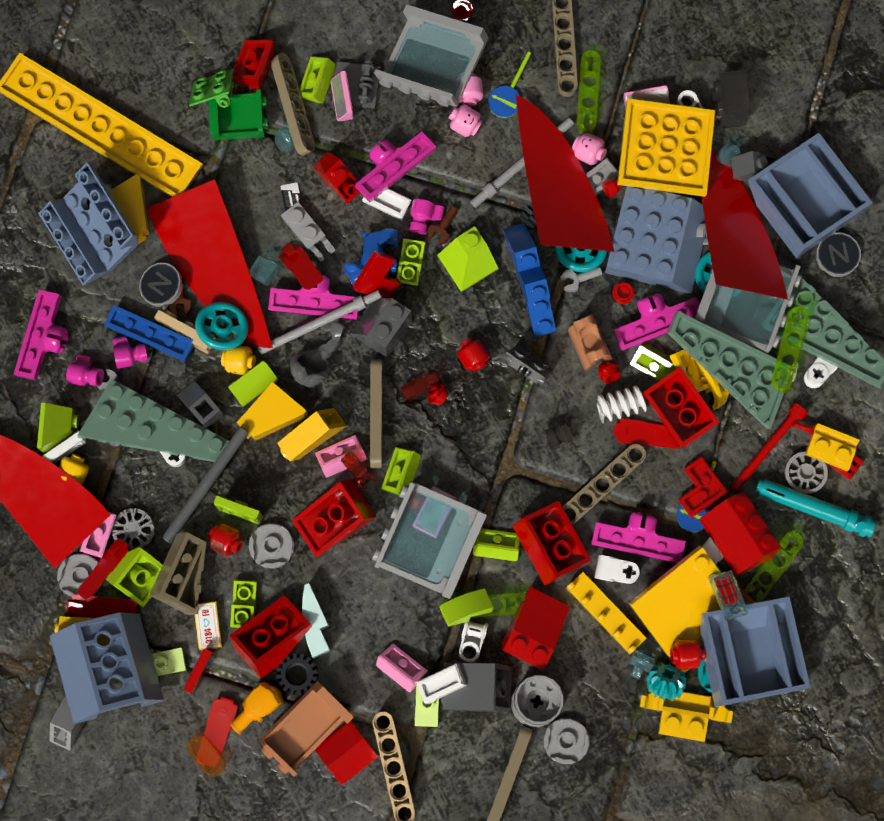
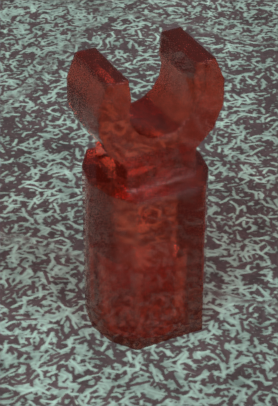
(419, 386)
(357, 469)

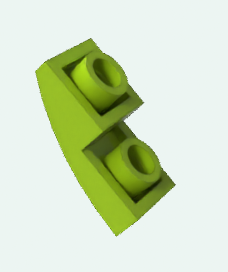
(411, 261)
(243, 602)
(466, 606)

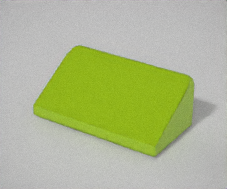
(317, 79)
(652, 362)
(253, 383)
(401, 470)
(497, 545)

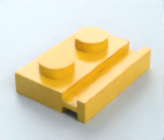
(832, 447)

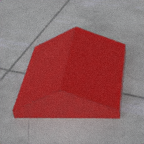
(346, 753)

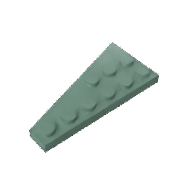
(833, 338)
(735, 365)
(143, 424)

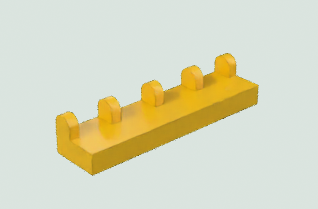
(606, 613)

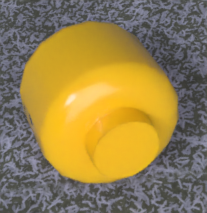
(238, 360)
(74, 467)

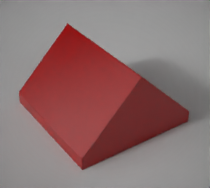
(254, 63)

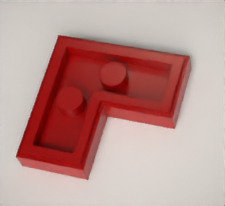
(374, 276)
(707, 488)

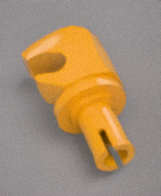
(257, 704)

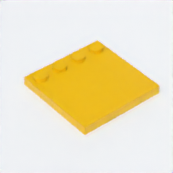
(666, 147)
(677, 599)

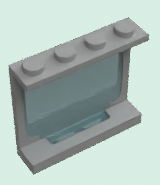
(433, 56)
(746, 314)
(429, 538)

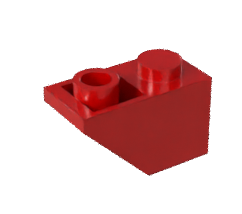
(337, 177)

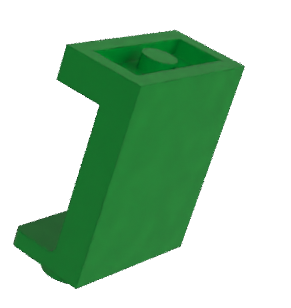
(240, 119)

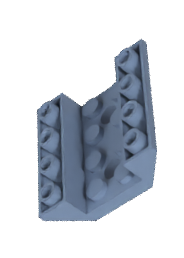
(85, 231)
(89, 667)

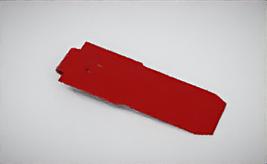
(300, 265)
(643, 433)
(103, 569)
(99, 606)
(218, 721)

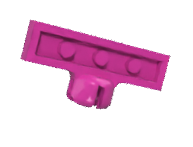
(393, 164)
(312, 302)
(653, 320)
(41, 335)
(639, 539)

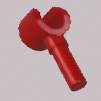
(808, 429)

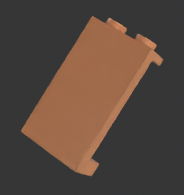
(303, 728)

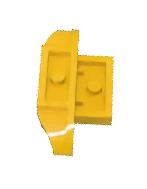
(700, 377)
(687, 715)

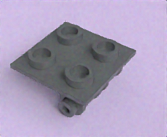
(361, 83)
(539, 368)

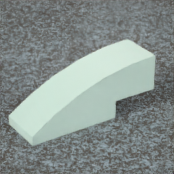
(312, 612)

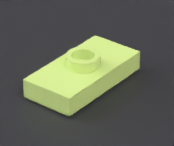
(169, 661)
(426, 714)

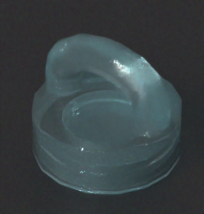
(284, 140)
(726, 153)

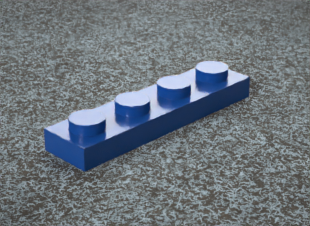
(149, 333)

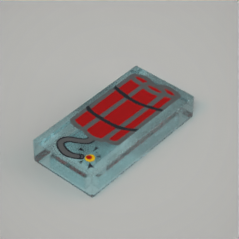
(728, 595)

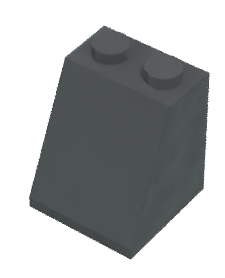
(383, 325)
(487, 689)

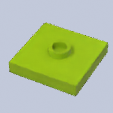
(238, 509)

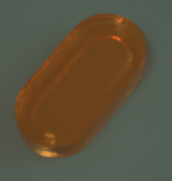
(206, 755)

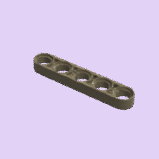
(564, 54)
(293, 114)
(376, 414)
(607, 474)
(510, 774)

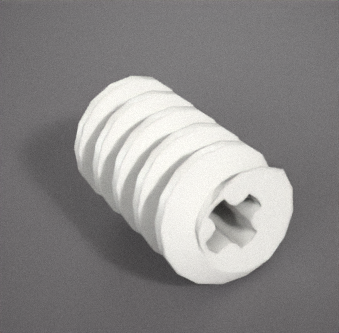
(620, 403)

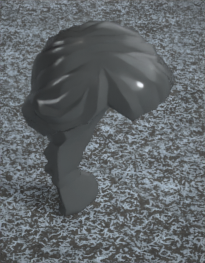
(314, 365)

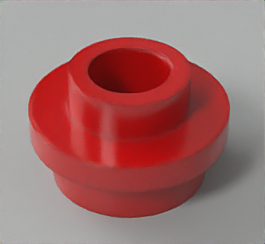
(437, 394)

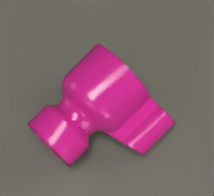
(422, 212)
(125, 354)
(81, 373)

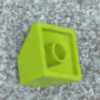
(468, 259)
(55, 426)
(136, 575)

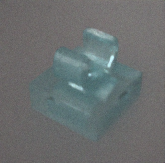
(263, 270)
(640, 662)

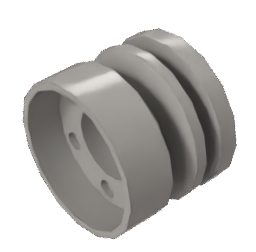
(549, 696)

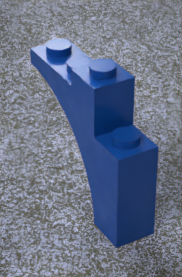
(531, 278)

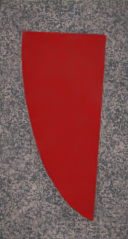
(558, 187)
(737, 238)
(208, 254)
(49, 509)

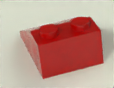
(334, 517)
(535, 628)
(270, 636)

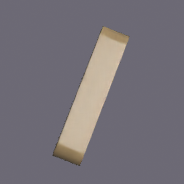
(386, 758)

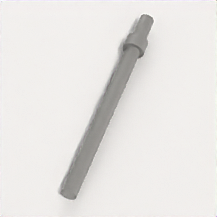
(489, 190)
(358, 304)

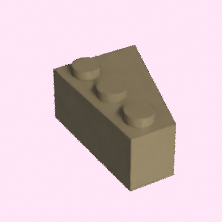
(181, 574)

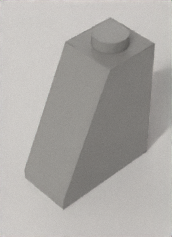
(62, 729)

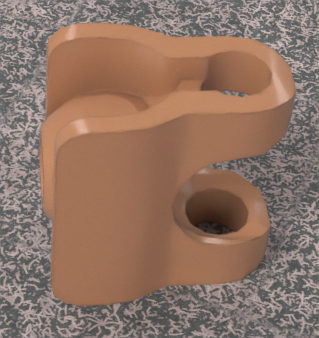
(588, 342)

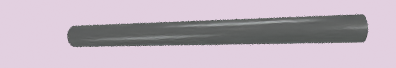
(205, 484)

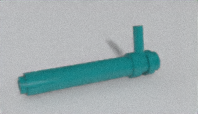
(848, 519)

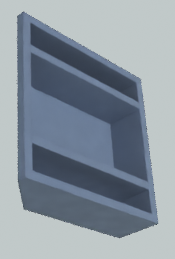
(808, 195)
(657, 239)
(753, 653)

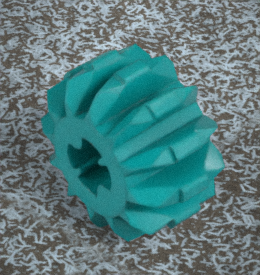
(666, 681)

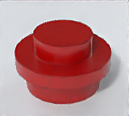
(623, 293)

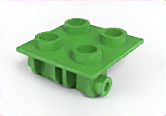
(216, 86)

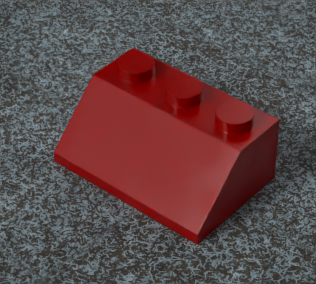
(680, 408)
(740, 534)
(551, 542)

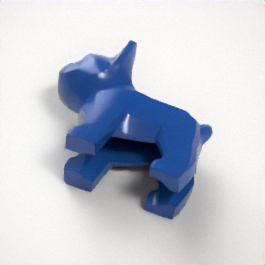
(373, 242)

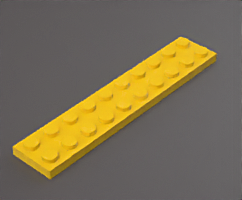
(99, 126)

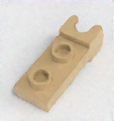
(185, 329)

